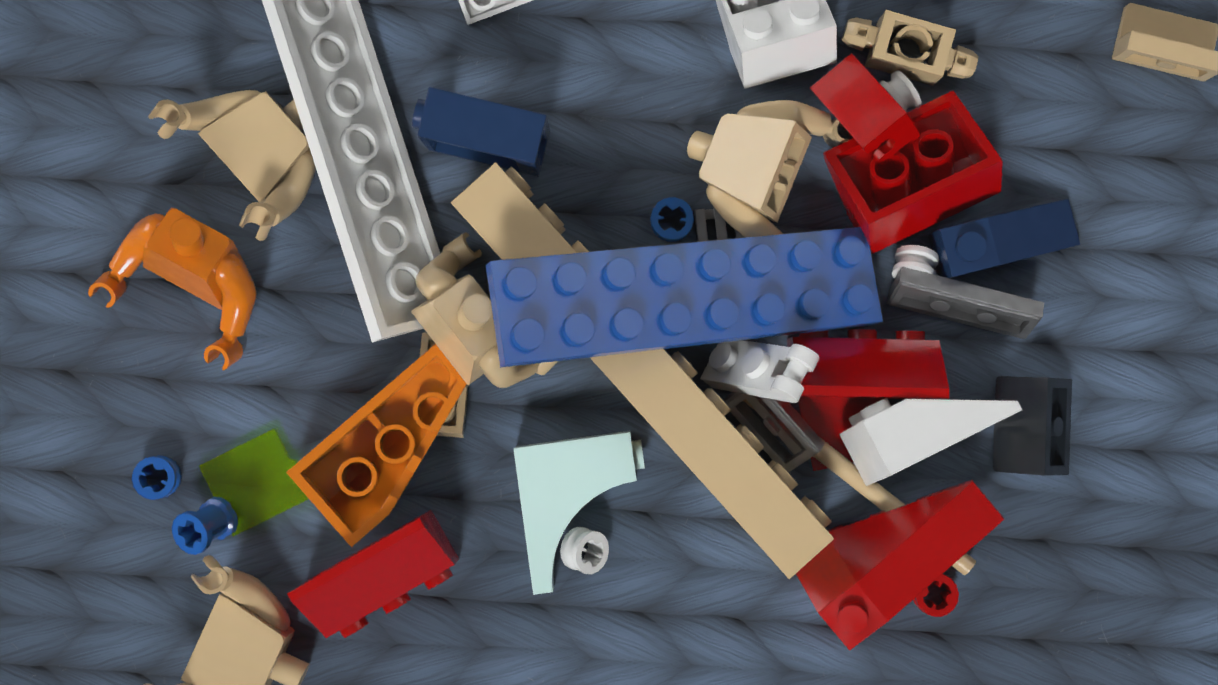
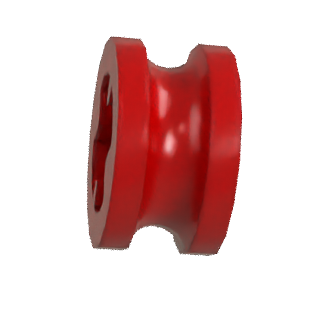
(948, 596)

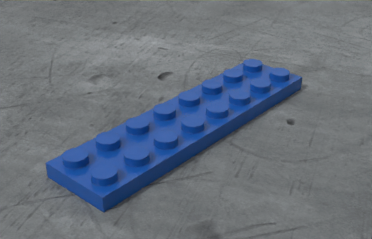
(680, 295)

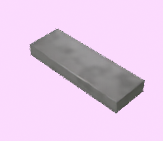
(965, 303)

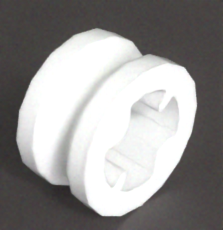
(902, 90)
(915, 258)
(574, 544)

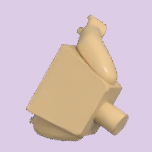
(256, 142)
(756, 160)
(462, 321)
(243, 635)

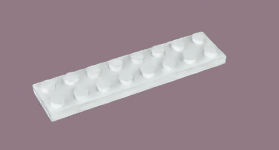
(357, 156)

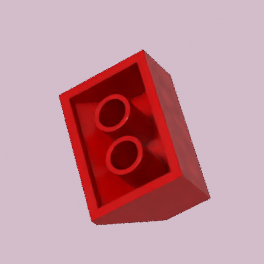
(923, 181)
(874, 367)
(376, 577)

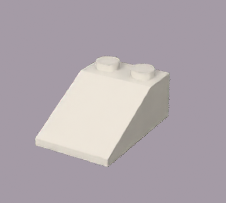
(897, 436)

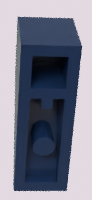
(1004, 238)

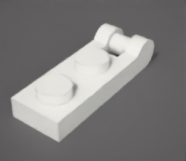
(760, 369)

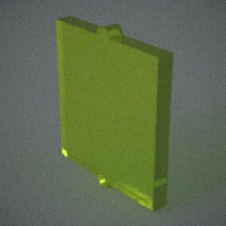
(254, 480)

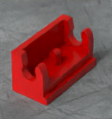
(865, 109)

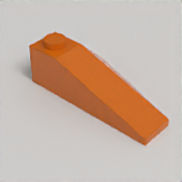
(373, 455)

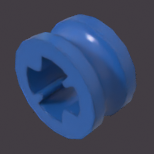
(672, 205)
(154, 492)

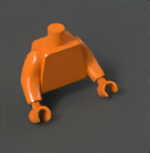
(194, 260)

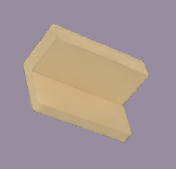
(1167, 42)

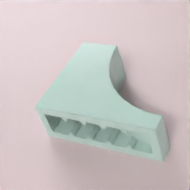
(559, 481)

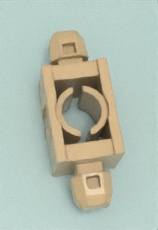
(957, 62)

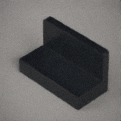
(1038, 435)

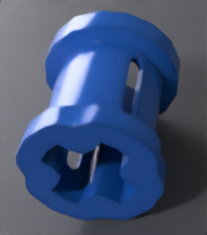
(197, 529)

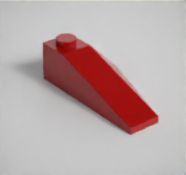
(893, 557)

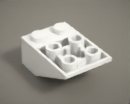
(778, 37)

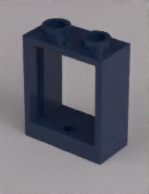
(482, 131)

